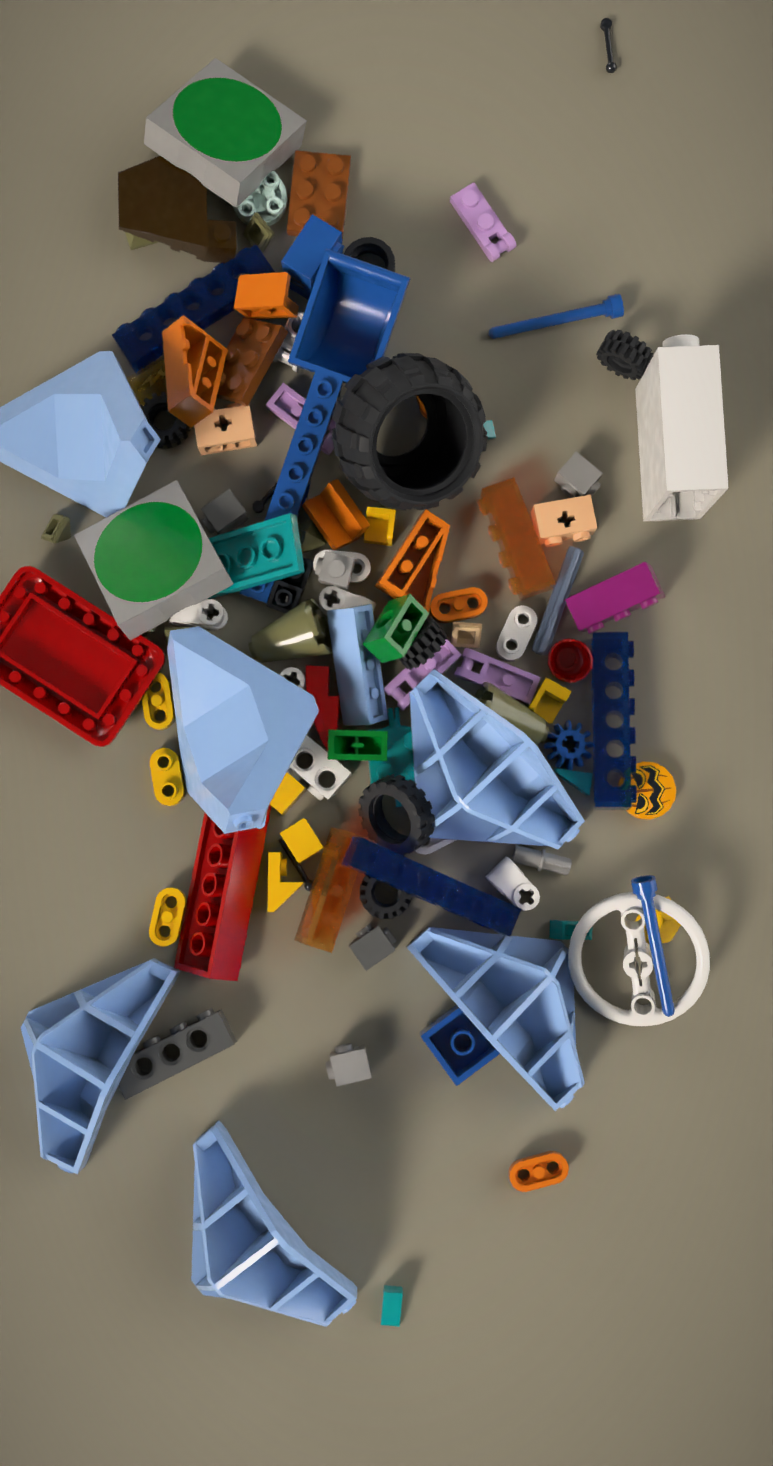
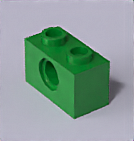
(396, 628)

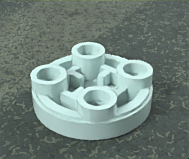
(267, 200)

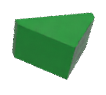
(357, 745)

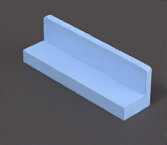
(356, 667)

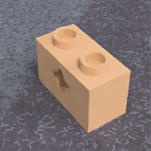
(239, 432)
(576, 510)

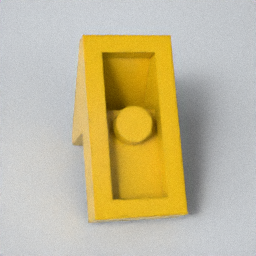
(279, 891)

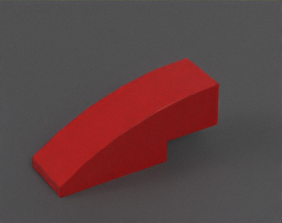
(318, 685)

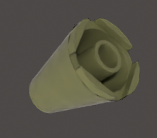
(293, 635)
(514, 712)

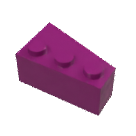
(615, 598)

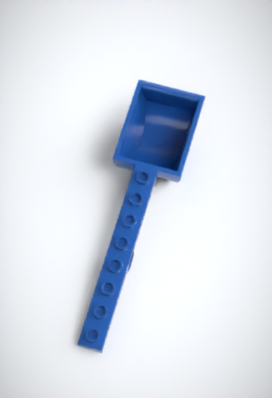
(339, 334)

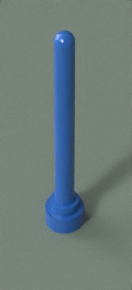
(611, 307)
(645, 889)

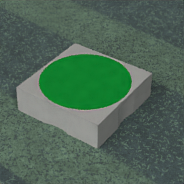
(224, 132)
(152, 560)

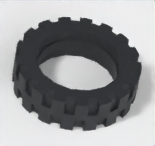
(415, 805)

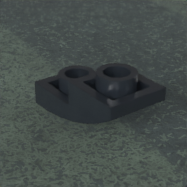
(289, 590)

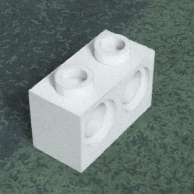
(318, 767)

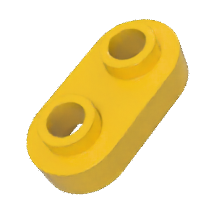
(159, 701)
(167, 776)
(167, 916)

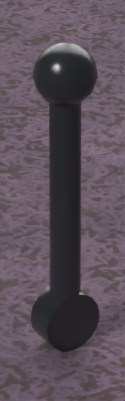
(606, 25)
(258, 506)
(308, 883)

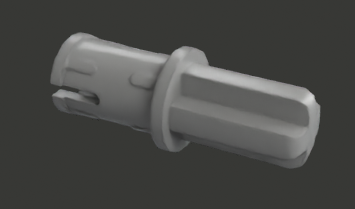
(541, 860)

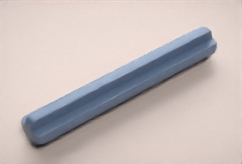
(557, 601)

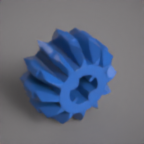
(574, 738)

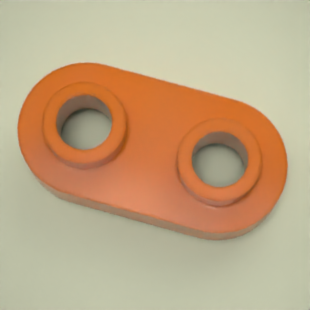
(458, 606)
(538, 1174)

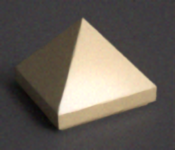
(466, 634)

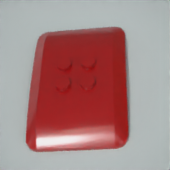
(71, 657)

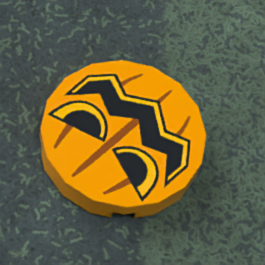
(654, 790)

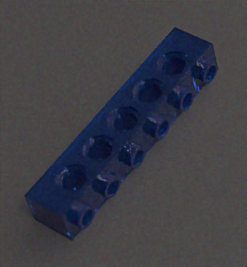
(211, 308)
(605, 646)
(431, 886)

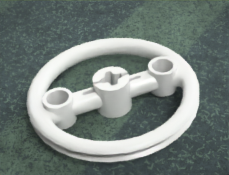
(639, 1014)

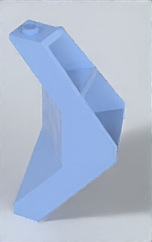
(80, 434)
(233, 727)
(484, 772)
(516, 997)
(82, 1051)
(248, 1248)

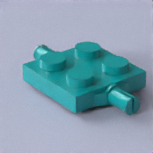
(398, 752)

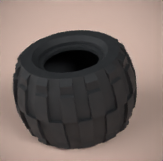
(442, 457)

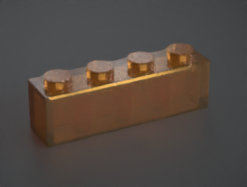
(516, 539)
(328, 894)

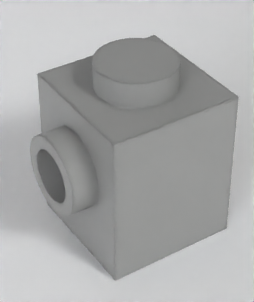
(578, 477)
(335, 570)
(348, 1064)

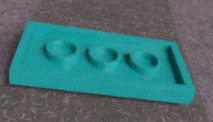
(260, 553)

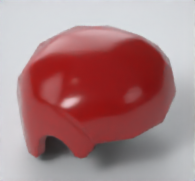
(570, 660)

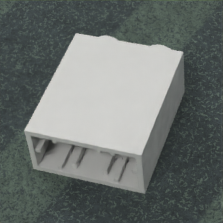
(681, 431)

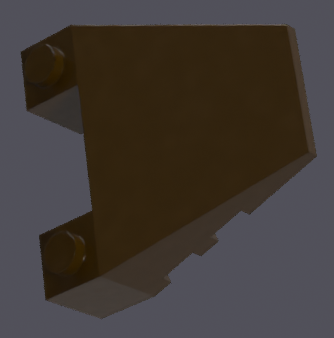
(171, 208)

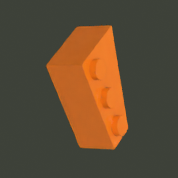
(192, 370)
(416, 561)

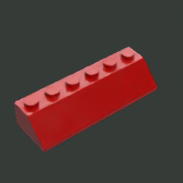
(220, 901)

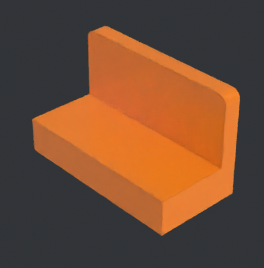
(265, 296)
(336, 515)

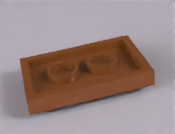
(318, 189)
(248, 359)

